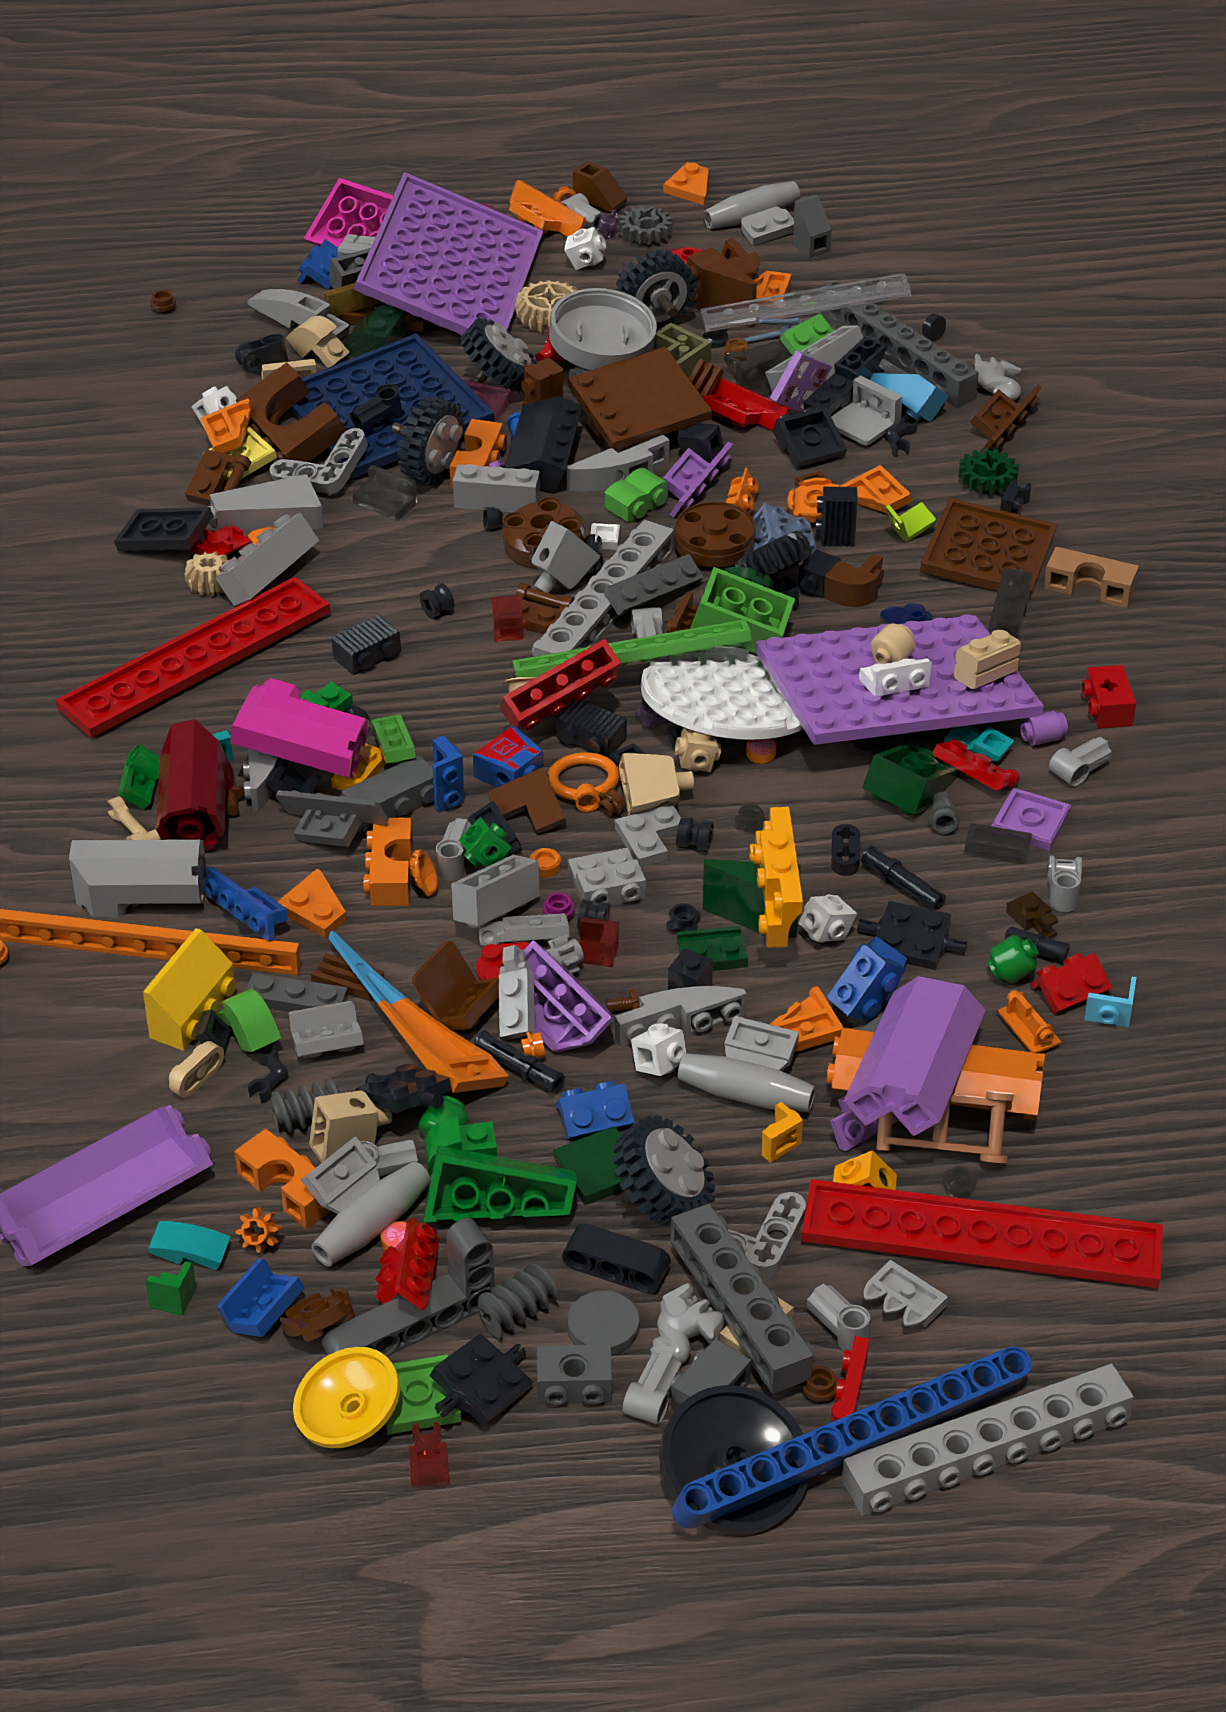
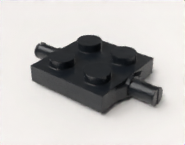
(915, 933)
(406, 1088)
(481, 1379)

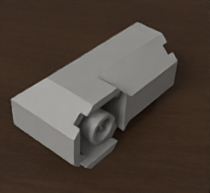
(136, 872)

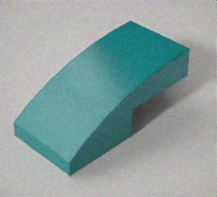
(988, 743)
(183, 1240)

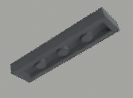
(653, 584)

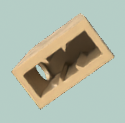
(651, 781)
(341, 1118)

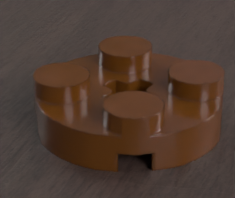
(315, 1313)

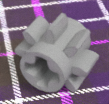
(566, 952)

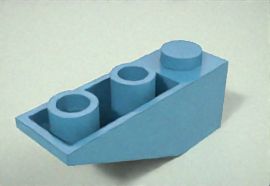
(917, 393)

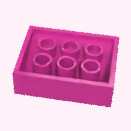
(349, 210)

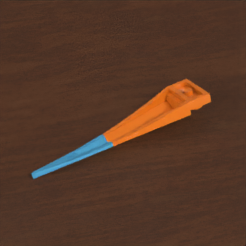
(431, 1041)

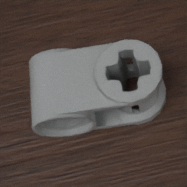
(1064, 883)

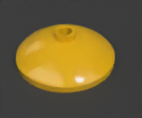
(346, 1397)

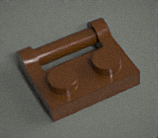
(212, 473)
(537, 616)

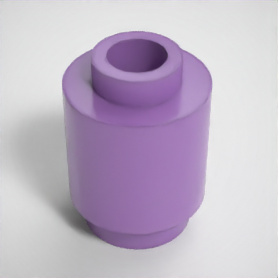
(1044, 728)

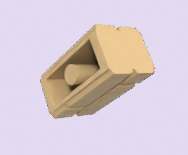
(987, 659)

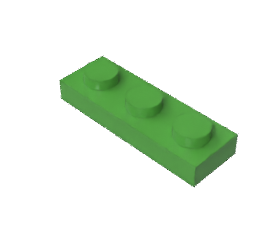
(393, 739)

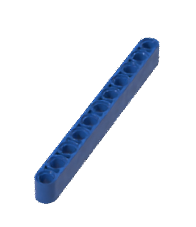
(841, 1444)

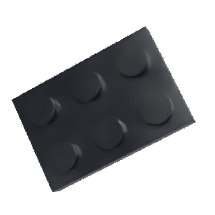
(163, 529)

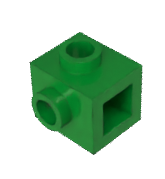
(485, 843)

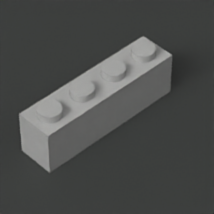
(827, 349)
(267, 558)

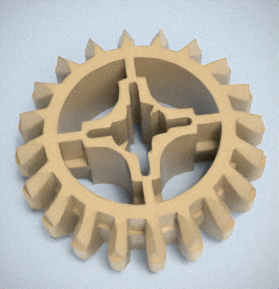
(536, 303)

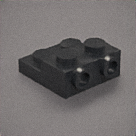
(809, 436)

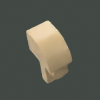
(318, 336)

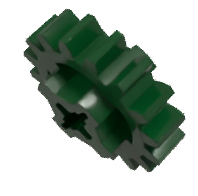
(987, 471)

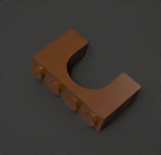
(298, 440)

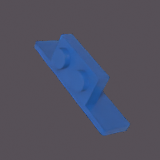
(247, 905)

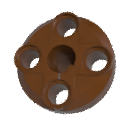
(528, 524)
(714, 534)

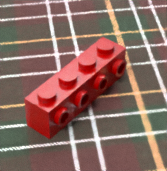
(560, 686)

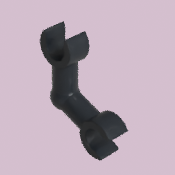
(893, 435)
(277, 1074)

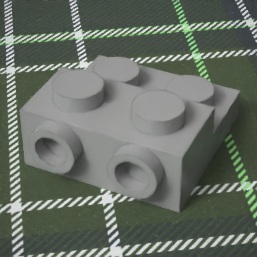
(608, 877)

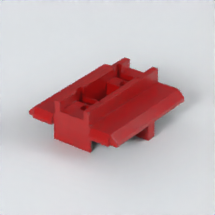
(224, 541)

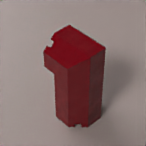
(192, 785)

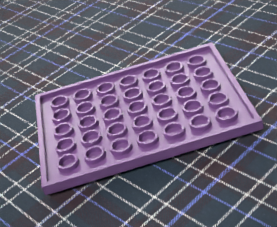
(447, 257)
(825, 693)

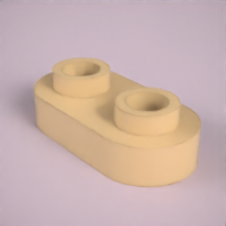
(196, 1069)

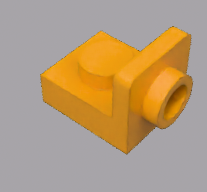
(783, 1134)

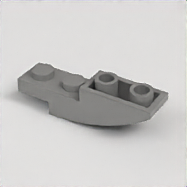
(294, 307)
(609, 466)
(258, 770)
(684, 1008)

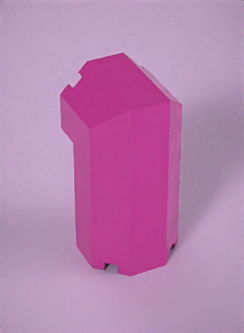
(299, 731)

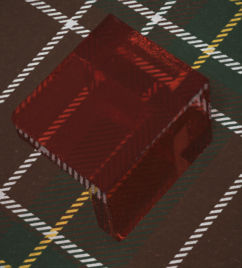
(507, 618)
(599, 941)

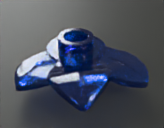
(909, 612)

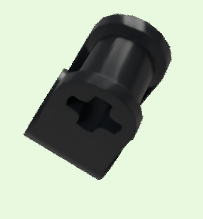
(262, 351)

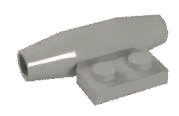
(757, 211)
(751, 1068)
(363, 1202)

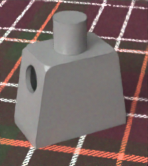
(562, 558)

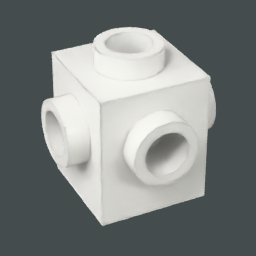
(585, 248)
(214, 401)
(827, 918)
(658, 1049)

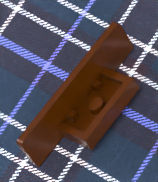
(998, 416)

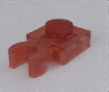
(428, 1457)

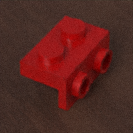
(1072, 983)

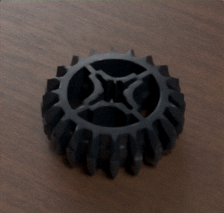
(777, 555)

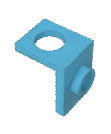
(1110, 1009)

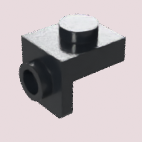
(288, 779)

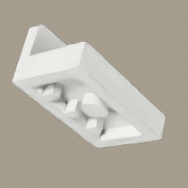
(896, 676)

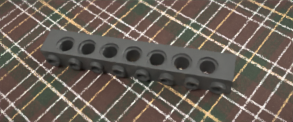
(910, 350)

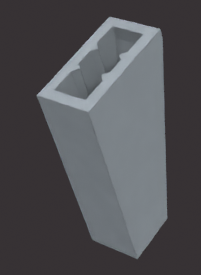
(266, 502)

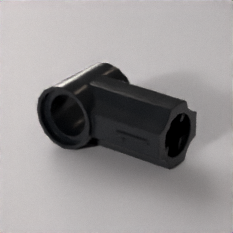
(384, 406)

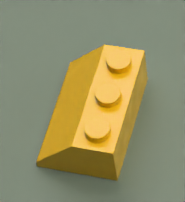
(188, 984)

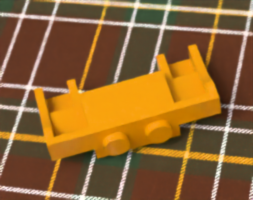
(777, 876)

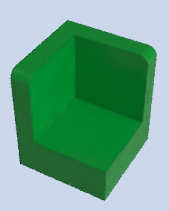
(171, 1291)

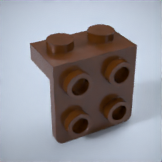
(452, 989)

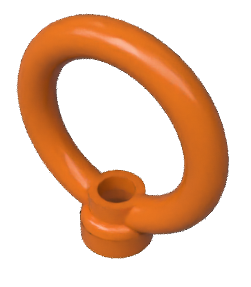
(590, 802)

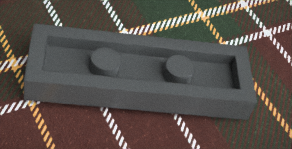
(295, 994)

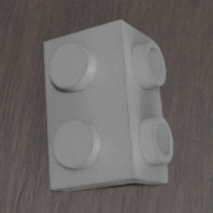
(325, 1029)

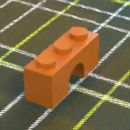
(482, 445)
(389, 863)
(270, 1161)

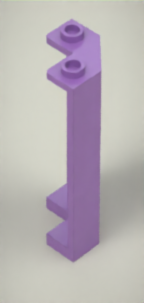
(916, 1054)
(99, 1184)

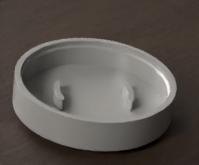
(601, 327)

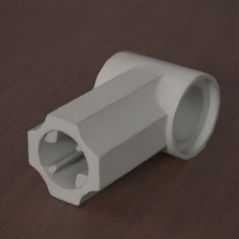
(581, 205)
(646, 622)
(1076, 764)
(450, 851)
(391, 1156)
(839, 1315)
(650, 1396)

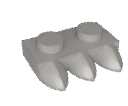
(905, 1293)

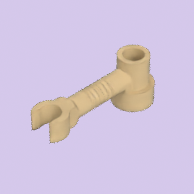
(121, 813)

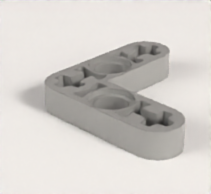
(332, 475)
(756, 1248)

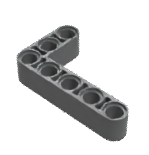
(450, 1299)

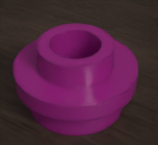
(559, 903)

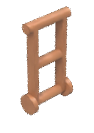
(988, 1153)

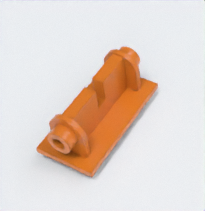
(743, 491)
(1028, 1024)

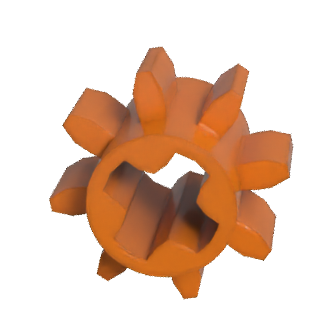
(256, 1238)

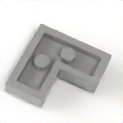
(644, 832)

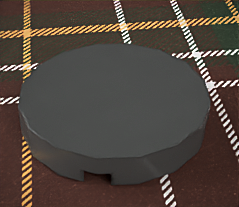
(603, 1319)

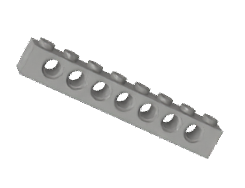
(591, 612)
(986, 1439)

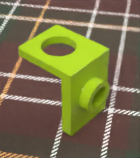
(911, 522)

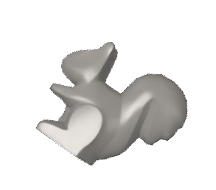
(998, 375)
(682, 1319)

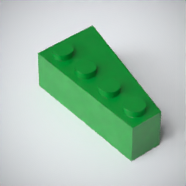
(495, 1187)

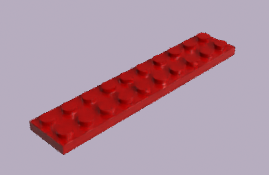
(192, 657)
(983, 1233)

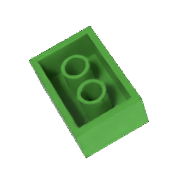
(735, 598)

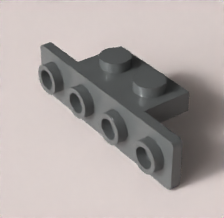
(330, 818)

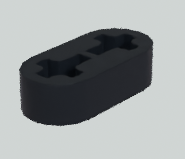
(849, 850)

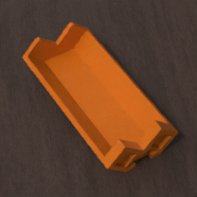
(982, 1071)

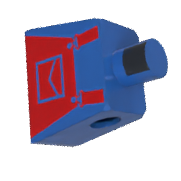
(507, 758)

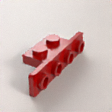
(743, 405)
(409, 1266)

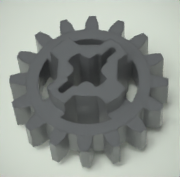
(645, 224)

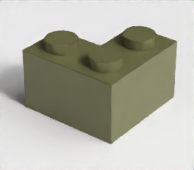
(683, 346)

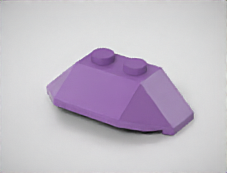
(564, 1008)

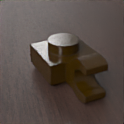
(1033, 912)

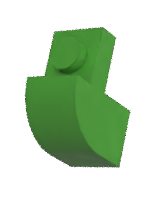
(250, 1020)

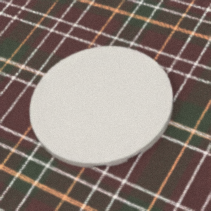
(719, 694)

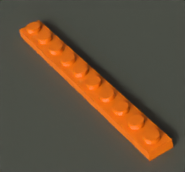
(142, 940)

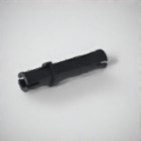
(893, 871)
(528, 1066)

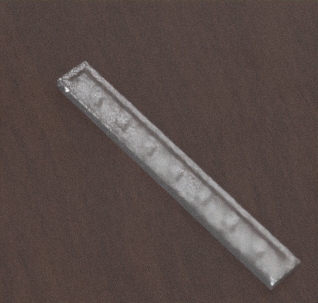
(805, 302)

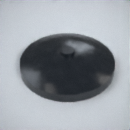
(718, 1431)

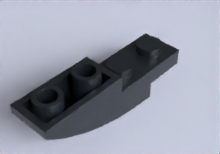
(838, 389)

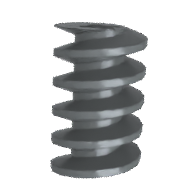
(298, 1107)
(514, 1297)

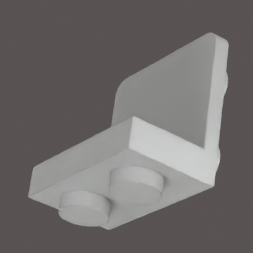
(870, 413)

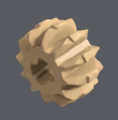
(202, 571)

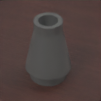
(943, 815)

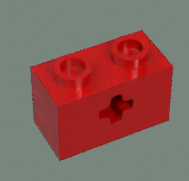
(1109, 696)

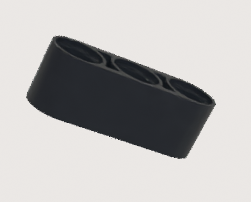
(616, 1258)

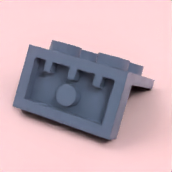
(776, 522)

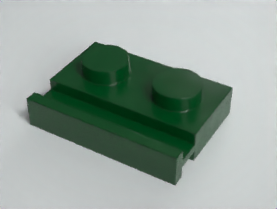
(721, 945)

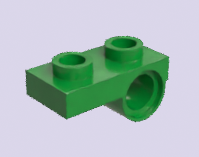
(139, 776)

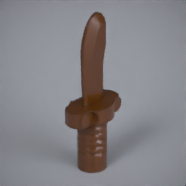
(232, 798)
(623, 1003)

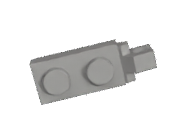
(524, 929)
(516, 995)

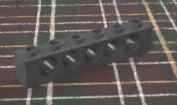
(742, 1298)

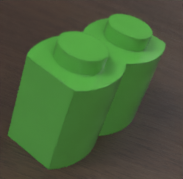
(636, 495)

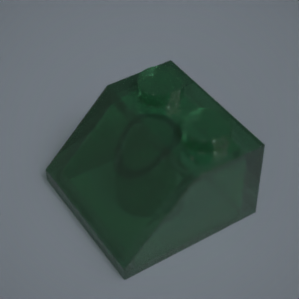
(376, 330)

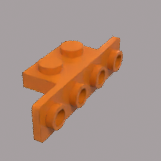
(543, 211)

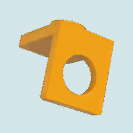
(865, 1170)

